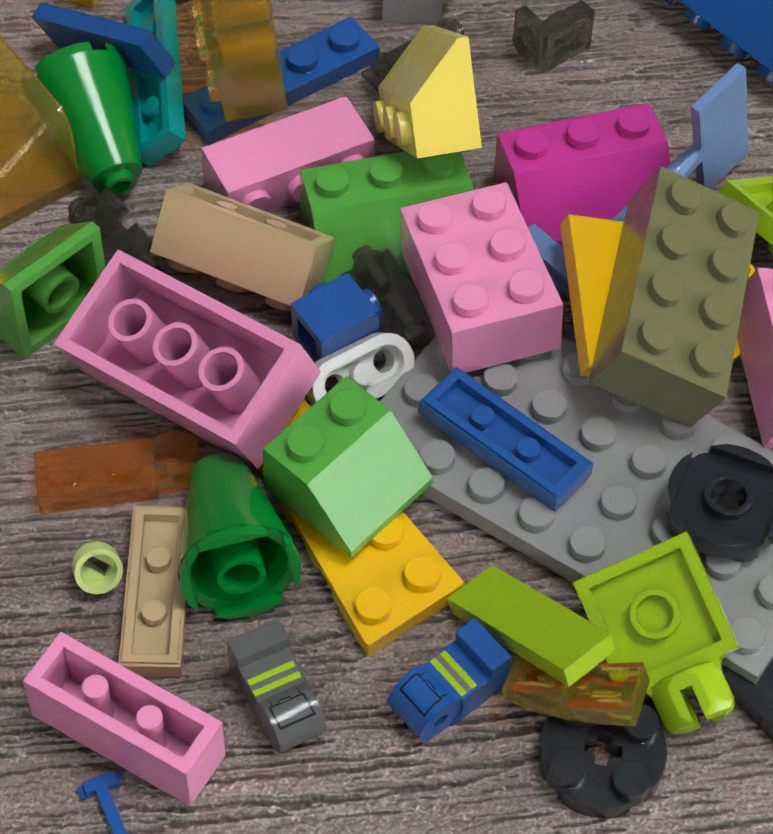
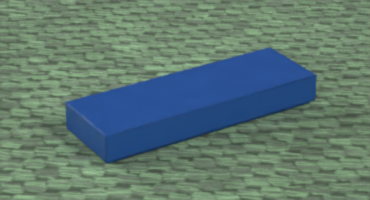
(138, 45)
(505, 438)

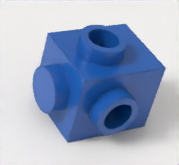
(334, 316)

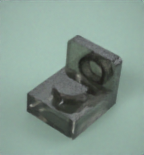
(555, 38)

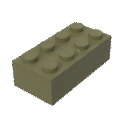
(675, 298)

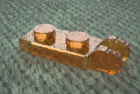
(113, 472)

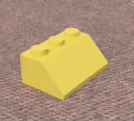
(430, 96)

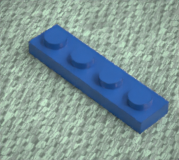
(306, 70)

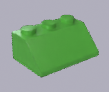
(364, 197)

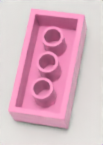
(188, 357)

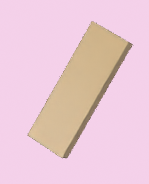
(152, 600)

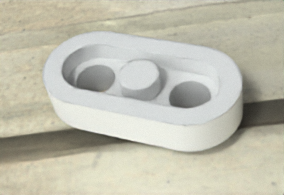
(358, 364)

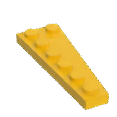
(387, 584)

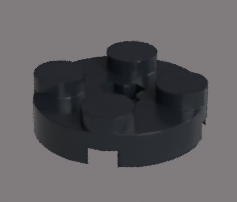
(715, 530)
(596, 788)

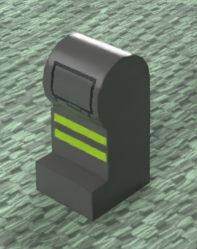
(275, 686)

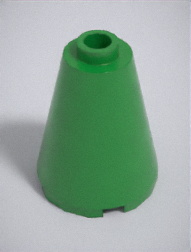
(99, 107)
(233, 542)

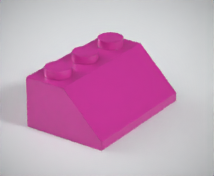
(580, 164)

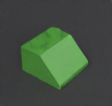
(48, 285)
(345, 467)

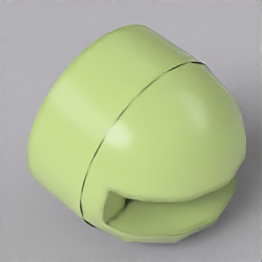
(90, 576)

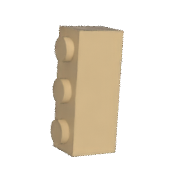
(240, 245)

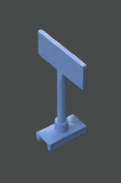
(717, 147)

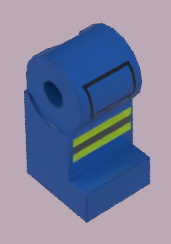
(451, 682)

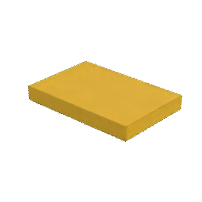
(589, 257)

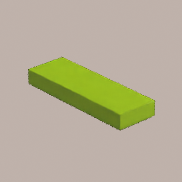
(532, 625)

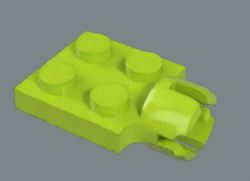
(671, 621)

